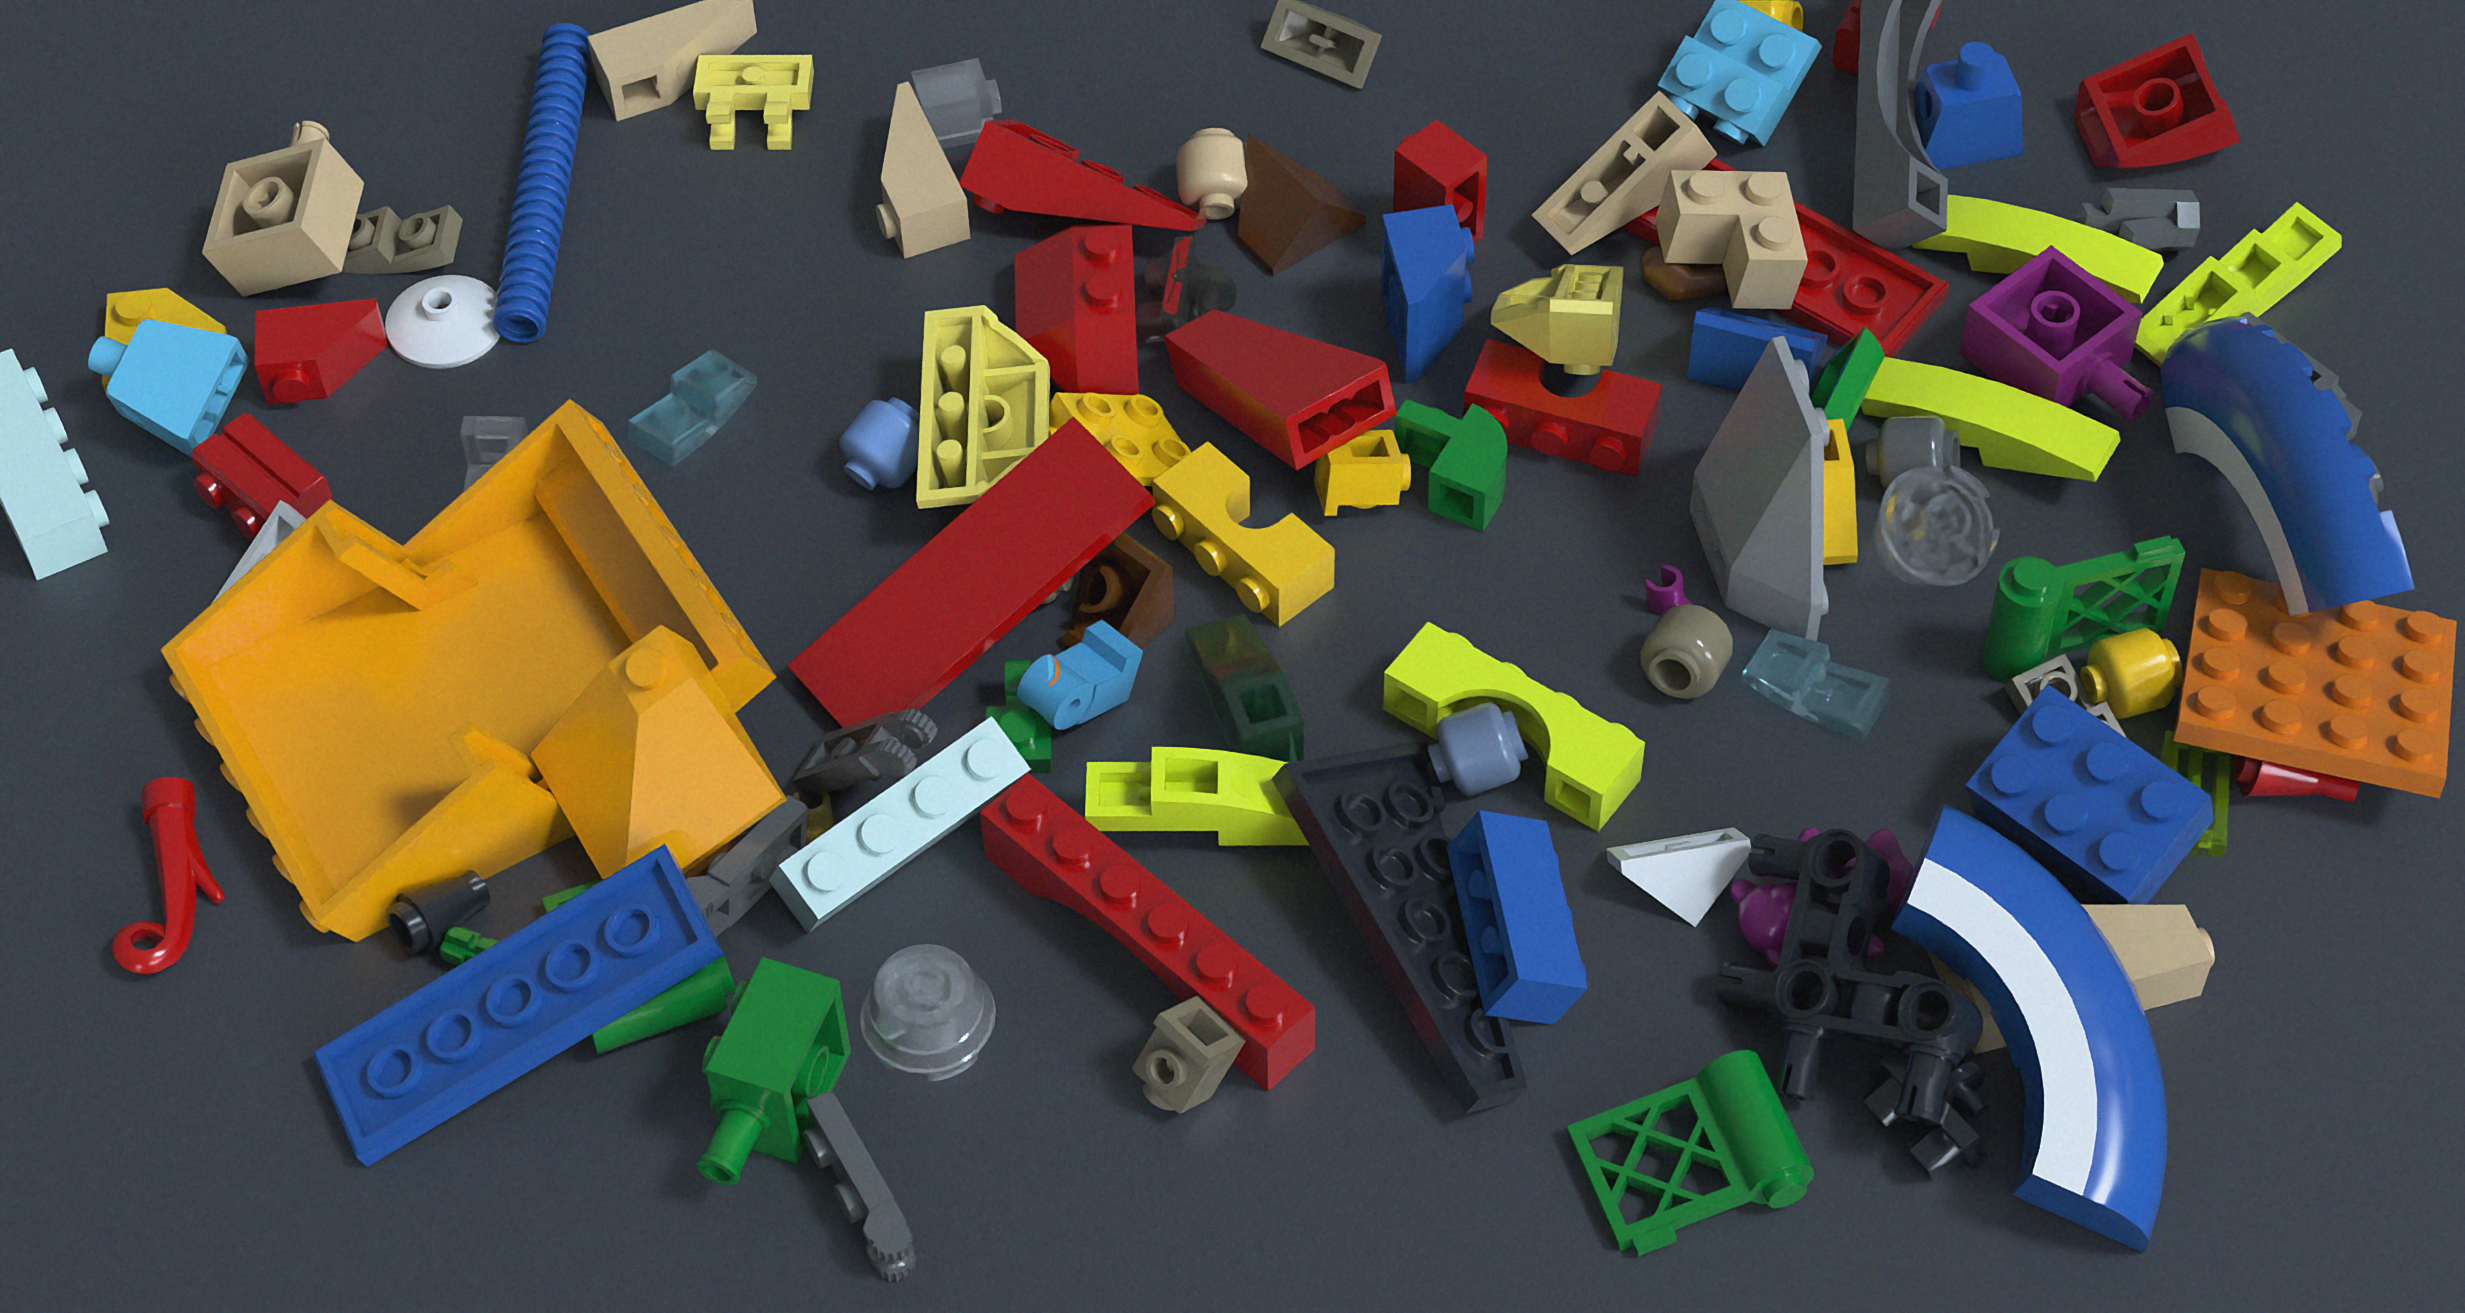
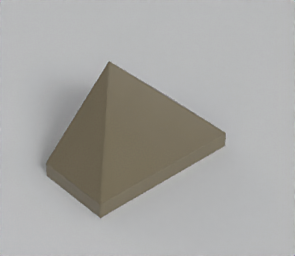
(1322, 41)

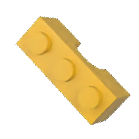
(1272, 567)

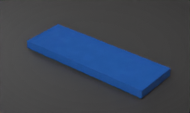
(516, 1005)

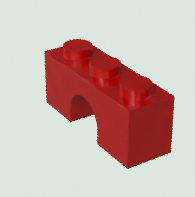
(1601, 428)

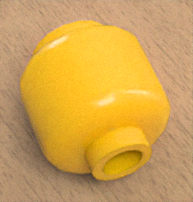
(2132, 672)

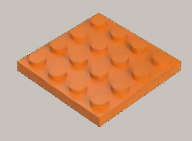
(2320, 691)

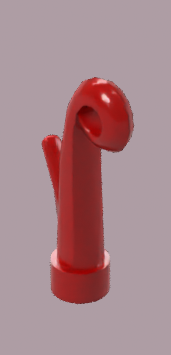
(180, 865)

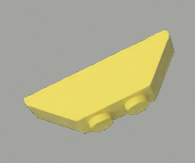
(1566, 316)
(978, 406)

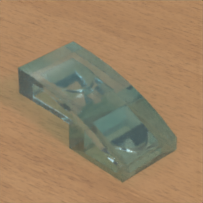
(1805, 681)

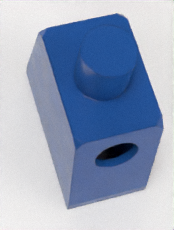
(1969, 109)

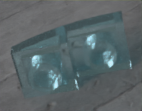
(698, 405)

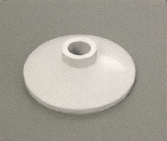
(442, 322)

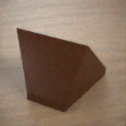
(1289, 209)
(1126, 590)

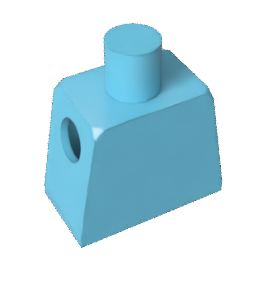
(171, 379)

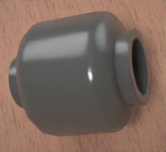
(1911, 444)

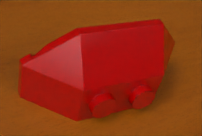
(1081, 307)

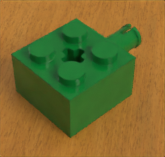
(773, 1057)

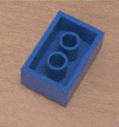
(2090, 801)

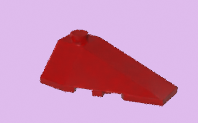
(1040, 174)

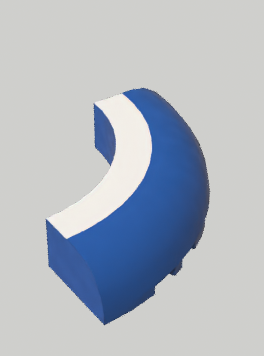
(2284, 449)
(2066, 1018)

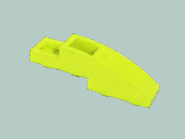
(1193, 793)

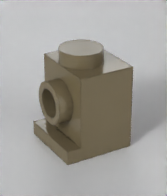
(1177, 1065)

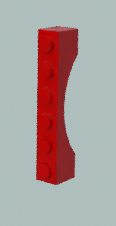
(1070, 861)

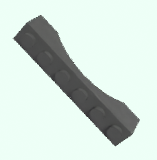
(1896, 186)

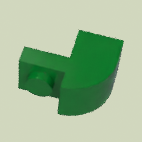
(1463, 457)

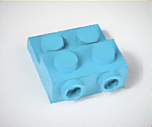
(1739, 71)

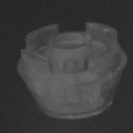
(1935, 527)
(927, 1012)

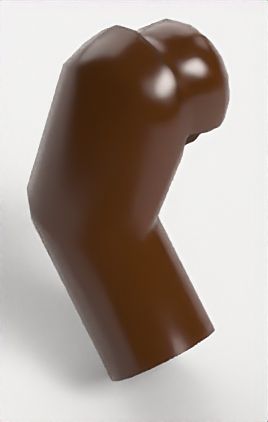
(1679, 280)

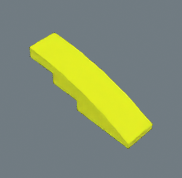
(2008, 236)
(2244, 280)
(2003, 422)

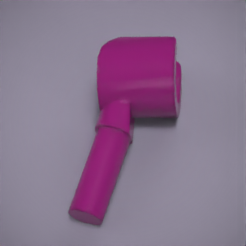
(1672, 594)

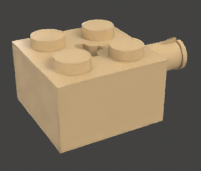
(284, 214)

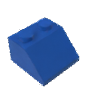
(1424, 283)

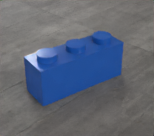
(1516, 918)

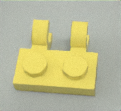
(752, 83)

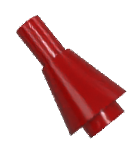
(2275, 779)

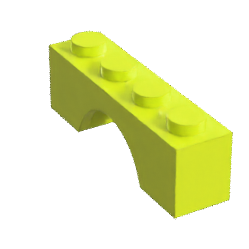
(1585, 758)

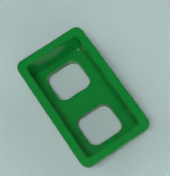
(1848, 377)

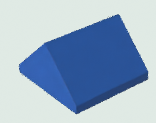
(1731, 343)

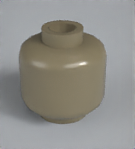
(1686, 651)

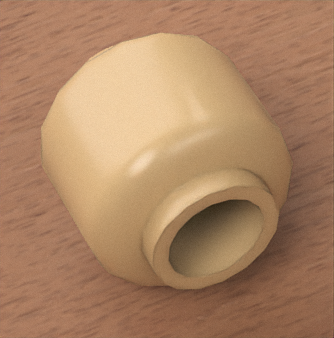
(1212, 172)

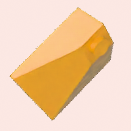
(655, 759)

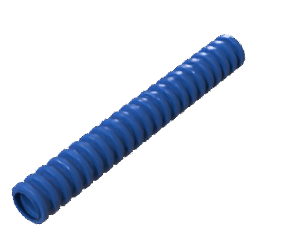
(542, 185)

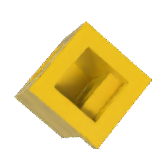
(1362, 473)

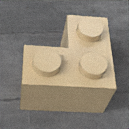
(1737, 222)

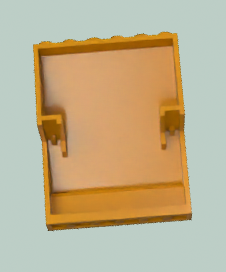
(396, 690)

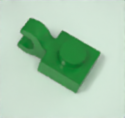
(1023, 724)

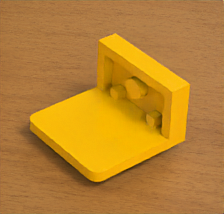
(1127, 427)

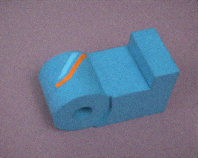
(1083, 678)

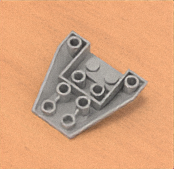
(1763, 498)

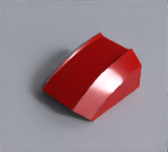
(2154, 109)

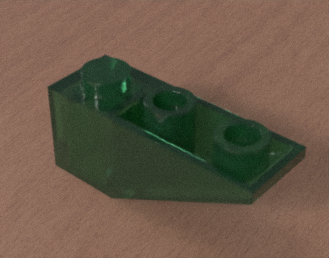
(1247, 690)

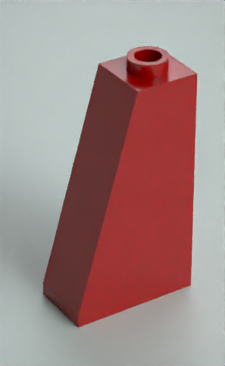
(1279, 385)

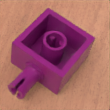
(2057, 336)

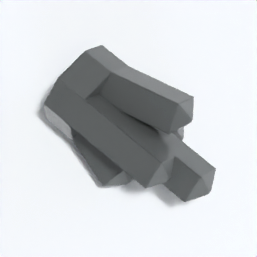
(2146, 217)

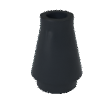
(426, 913)

